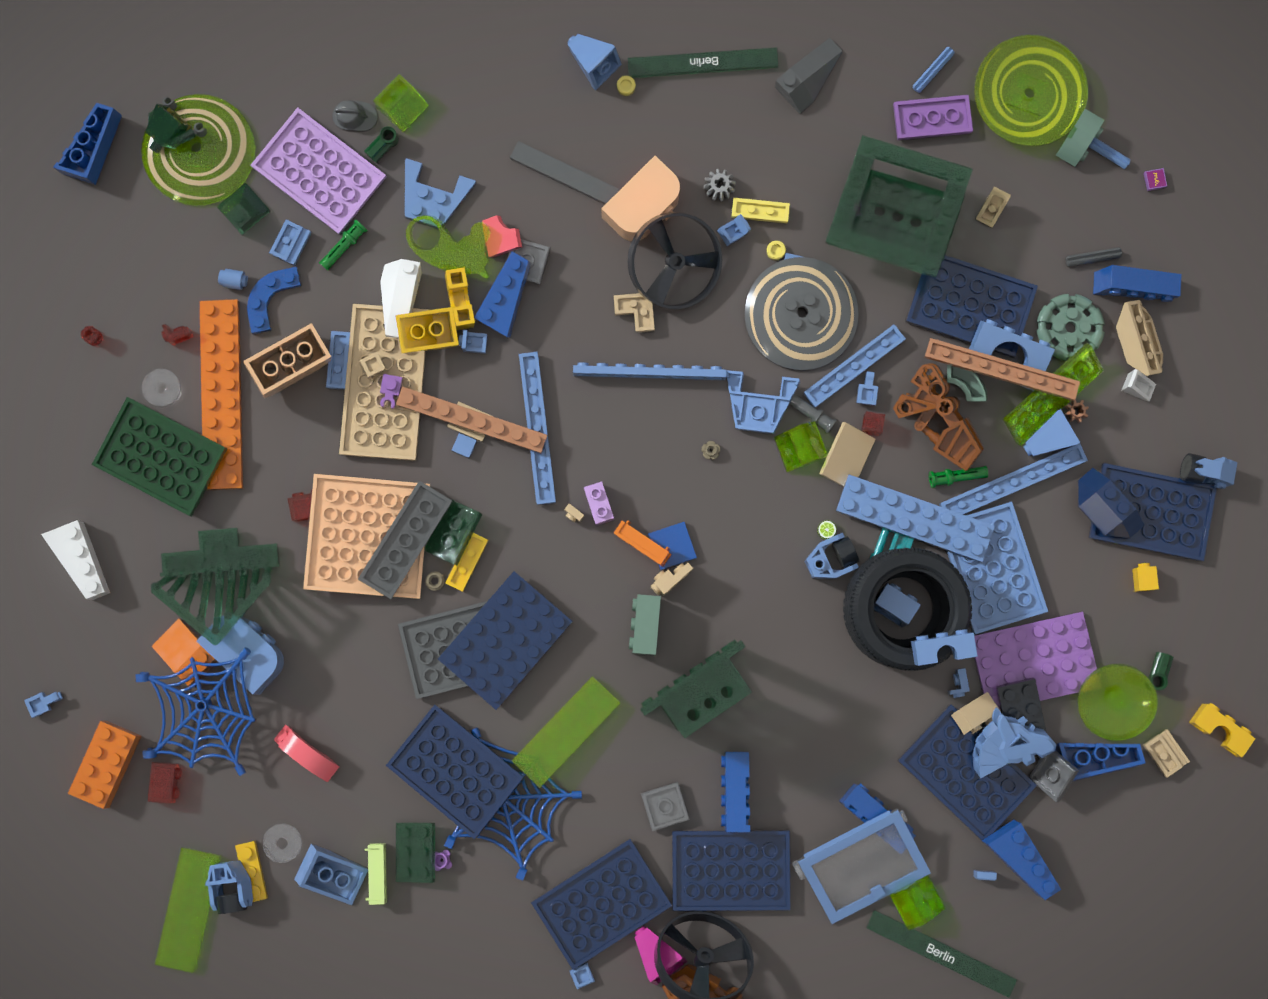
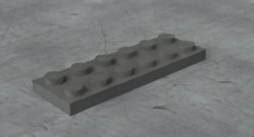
(405, 540)

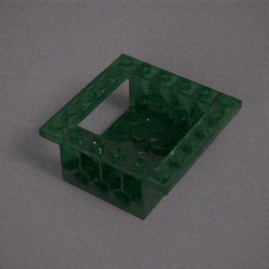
(892, 241)
(702, 683)

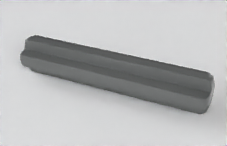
(1092, 257)

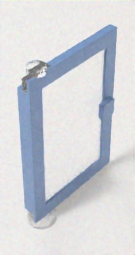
(863, 865)

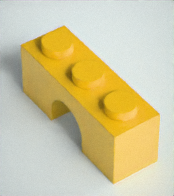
(459, 299)
(1236, 740)

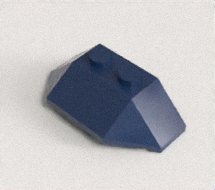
(1107, 506)

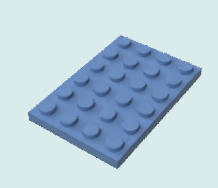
(1005, 582)

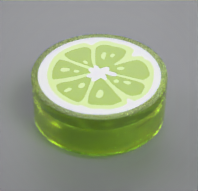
(826, 529)

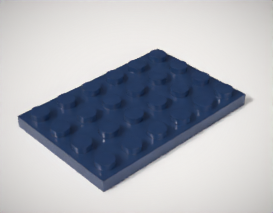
(971, 294)
(1172, 510)
(505, 640)
(945, 767)
(455, 771)
(731, 870)
(601, 904)

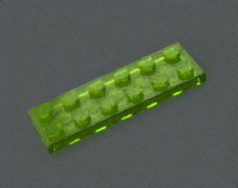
(1040, 406)
(565, 732)
(186, 911)

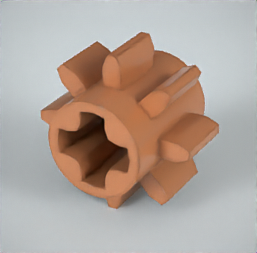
(1081, 410)

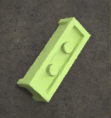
(377, 873)

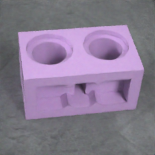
(598, 503)

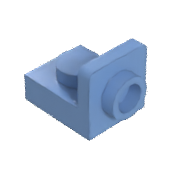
(961, 680)

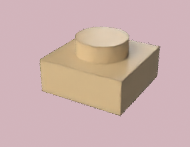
(372, 365)
(573, 514)

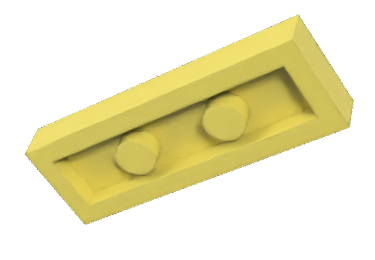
(760, 210)

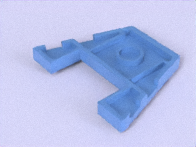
(427, 200)
(759, 411)

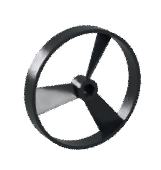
(674, 261)
(733, 951)

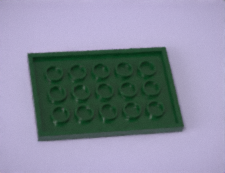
(159, 456)

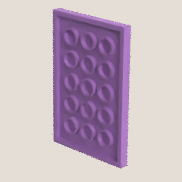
(1049, 650)

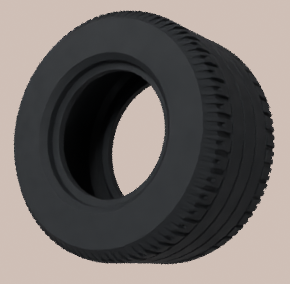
(939, 577)

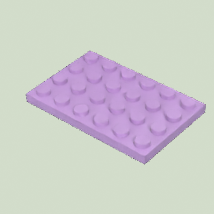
(318, 171)

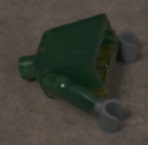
(169, 128)

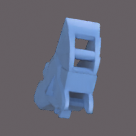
(1009, 741)

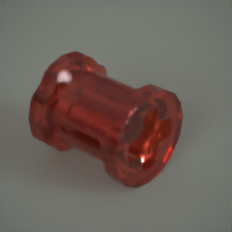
(95, 340)

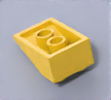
(427, 330)

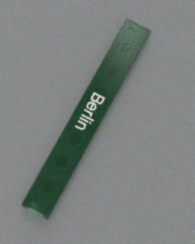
(703, 62)
(941, 953)

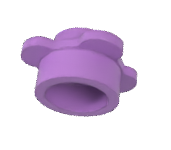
(446, 863)

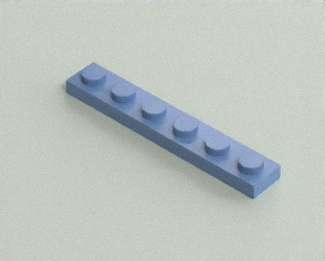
(854, 366)

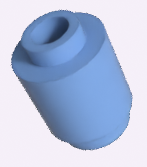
(232, 279)

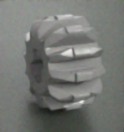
(714, 180)

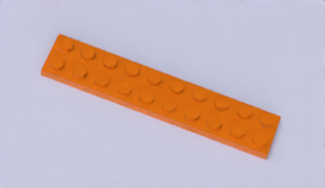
(222, 388)

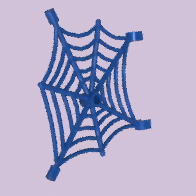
(152, 752)
(522, 871)

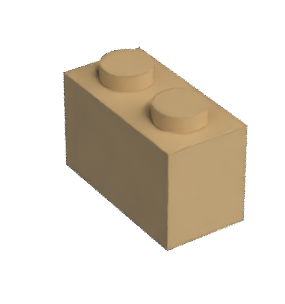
(975, 713)

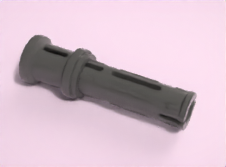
(816, 415)

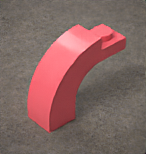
(305, 754)

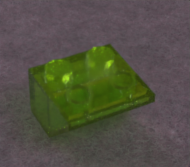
(400, 103)
(801, 446)
(918, 903)

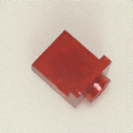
(179, 335)

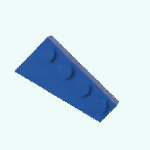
(91, 145)
(1137, 283)
(505, 295)
(1100, 757)
(736, 792)
(865, 806)
(1021, 856)

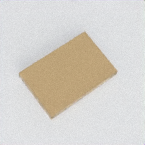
(847, 454)

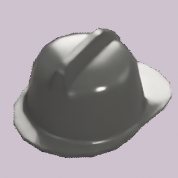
(354, 115)

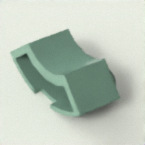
(1080, 138)
(969, 382)

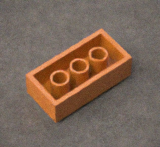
(104, 764)

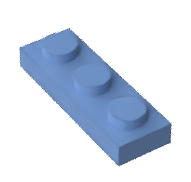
(339, 357)

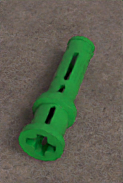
(349, 238)
(948, 477)

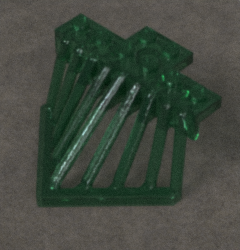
(217, 553)

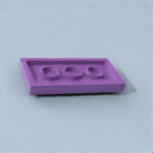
(932, 117)

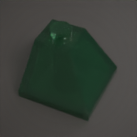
(243, 208)

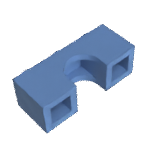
(926, 648)

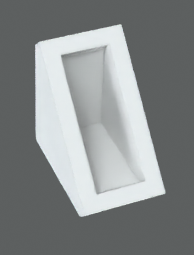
(1138, 385)

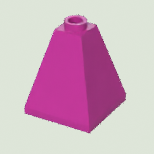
(671, 959)

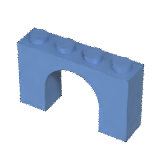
(989, 336)

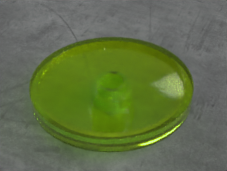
(1117, 702)

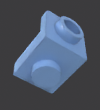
(734, 230)
(473, 342)

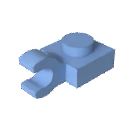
(867, 392)
(41, 703)

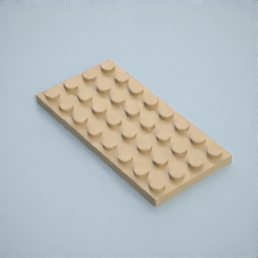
(367, 426)

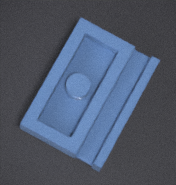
(290, 242)

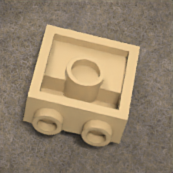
(666, 580)

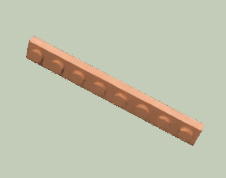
(1002, 369)
(471, 419)

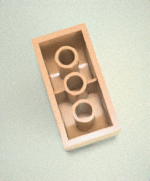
(646, 195)
(288, 361)

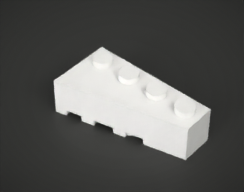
(78, 557)

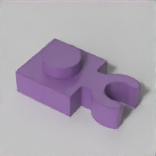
(390, 387)

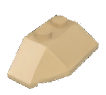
(1139, 339)

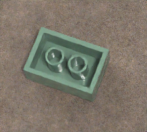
(645, 624)

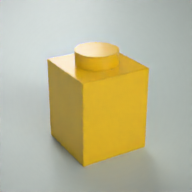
(1145, 577)

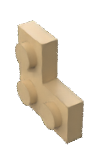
(636, 305)

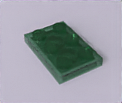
(453, 533)
(415, 852)

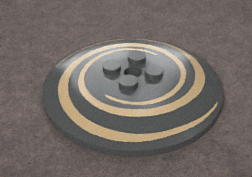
(795, 340)

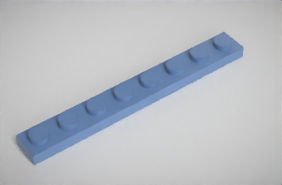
(642, 371)
(537, 421)
(1016, 480)

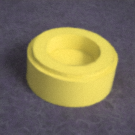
(626, 85)
(776, 250)

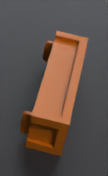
(642, 543)

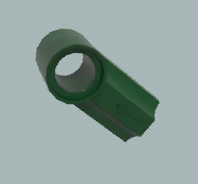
(380, 146)
(1160, 669)

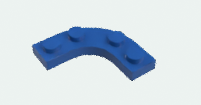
(262, 293)

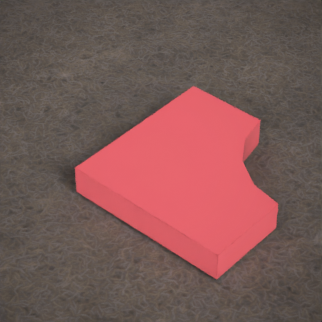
(501, 237)

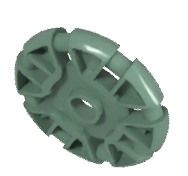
(1077, 318)

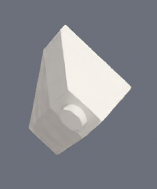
(398, 290)

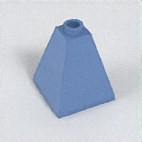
(595, 58)
(1052, 436)

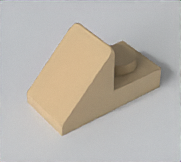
(993, 207)

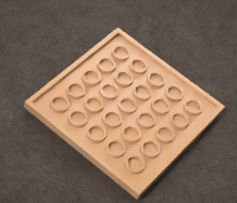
(346, 528)

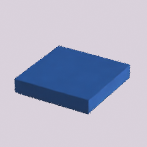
(678, 541)

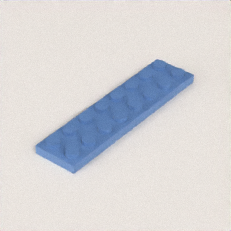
(915, 518)

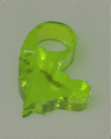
(450, 254)

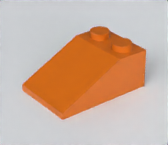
(177, 648)

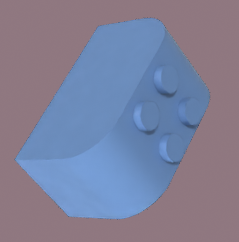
(262, 663)

